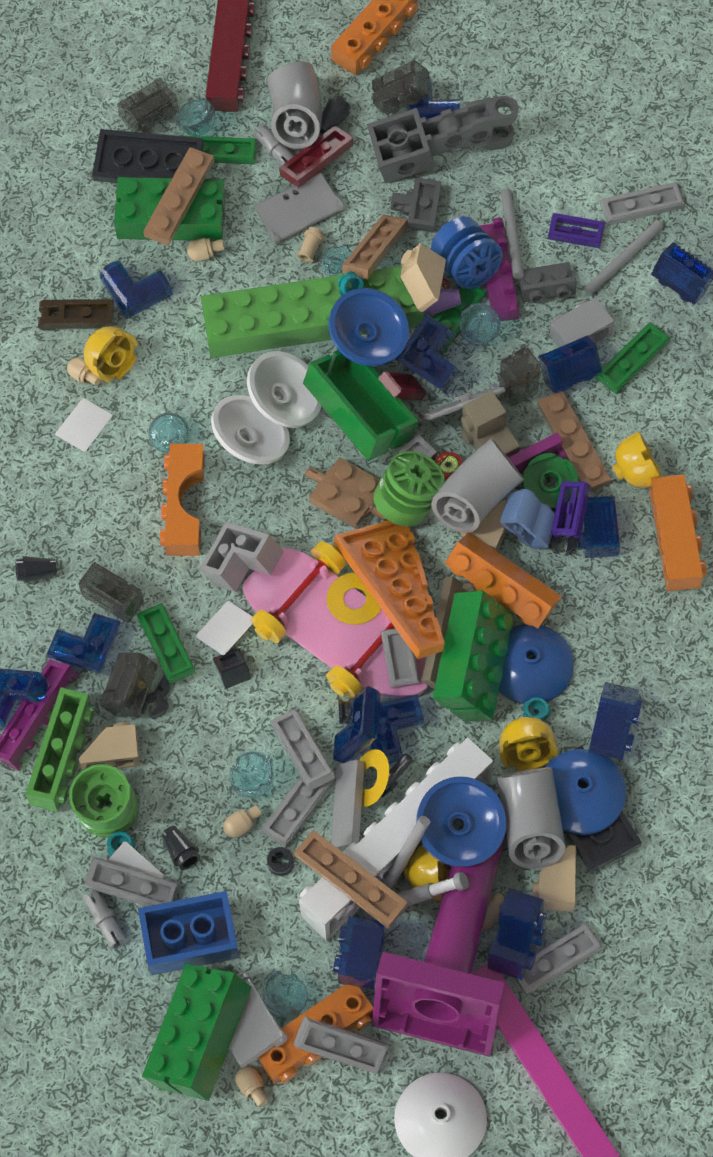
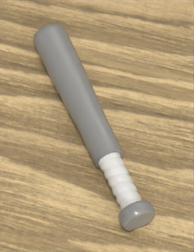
(430, 890)

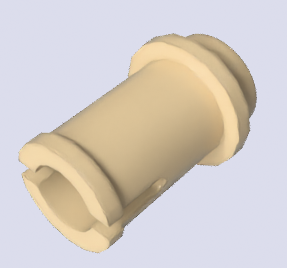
(312, 239)

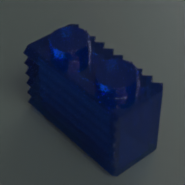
(683, 273)
(570, 364)
(600, 528)

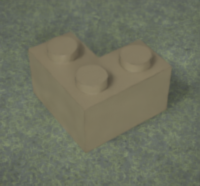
(484, 420)

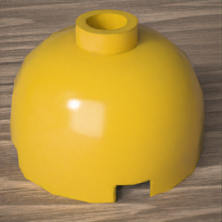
(111, 348)
(635, 462)
(527, 744)
(425, 869)

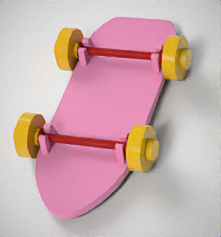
(296, 606)

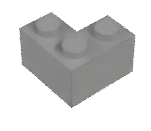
(236, 552)

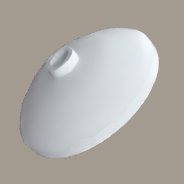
(279, 390)
(248, 432)
(427, 1135)

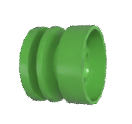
(408, 488)
(98, 786)

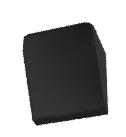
(232, 668)

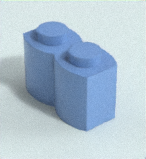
(528, 519)

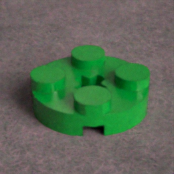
(556, 468)

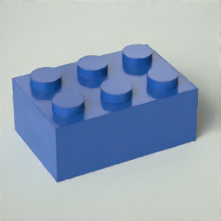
(188, 932)

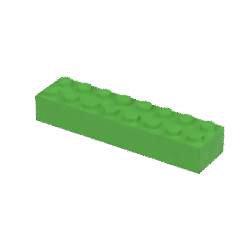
(288, 312)

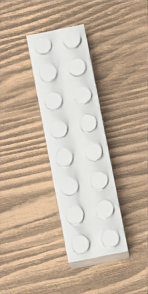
(326, 906)

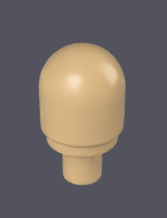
(204, 249)
(79, 371)
(240, 822)
(493, 911)
(251, 1085)

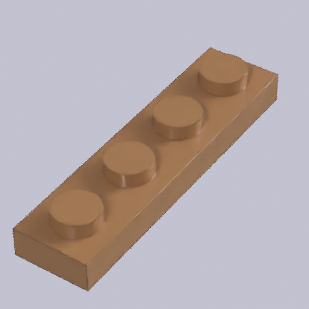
(179, 196)
(375, 246)
(576, 444)
(351, 879)

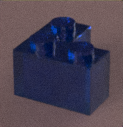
(423, 352)
(614, 717)
(518, 934)
(360, 952)

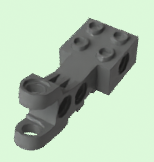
(408, 142)

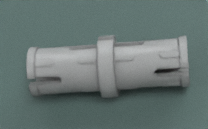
(272, 145)
(104, 919)

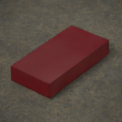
(402, 386)

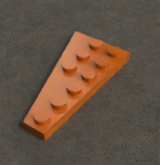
(394, 576)

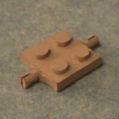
(344, 492)

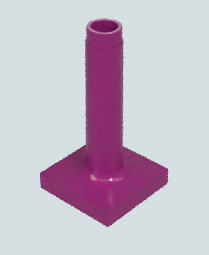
(441, 996)

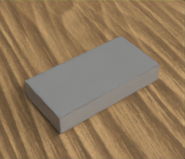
(399, 660)

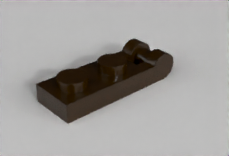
(76, 313)

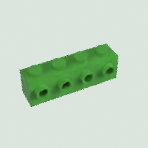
(59, 749)

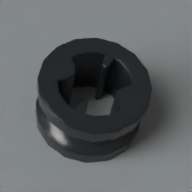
(344, 710)
(273, 867)

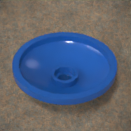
(374, 315)
(542, 677)
(593, 807)
(477, 810)

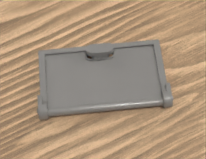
(298, 211)
(458, 404)
(256, 1029)

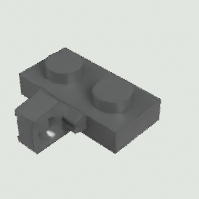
(419, 204)

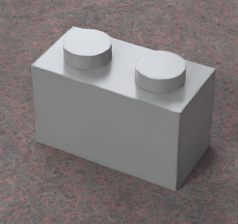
(586, 319)

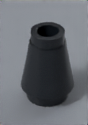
(334, 113)
(34, 568)
(181, 849)

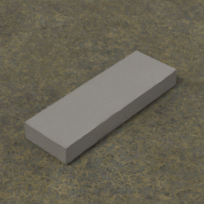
(642, 203)
(302, 749)
(347, 804)
(293, 812)
(129, 883)
(560, 958)
(340, 1045)

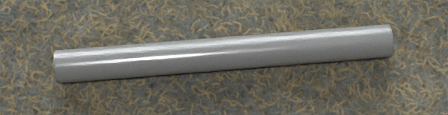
(512, 234)
(623, 257)
(406, 851)

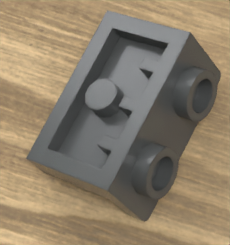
(547, 283)

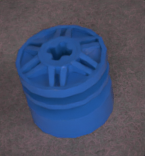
(469, 252)

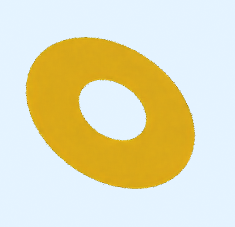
(340, 610)
(375, 759)

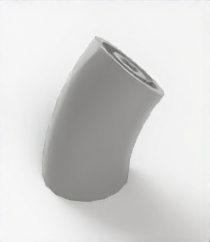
(295, 104)
(475, 488)
(532, 817)

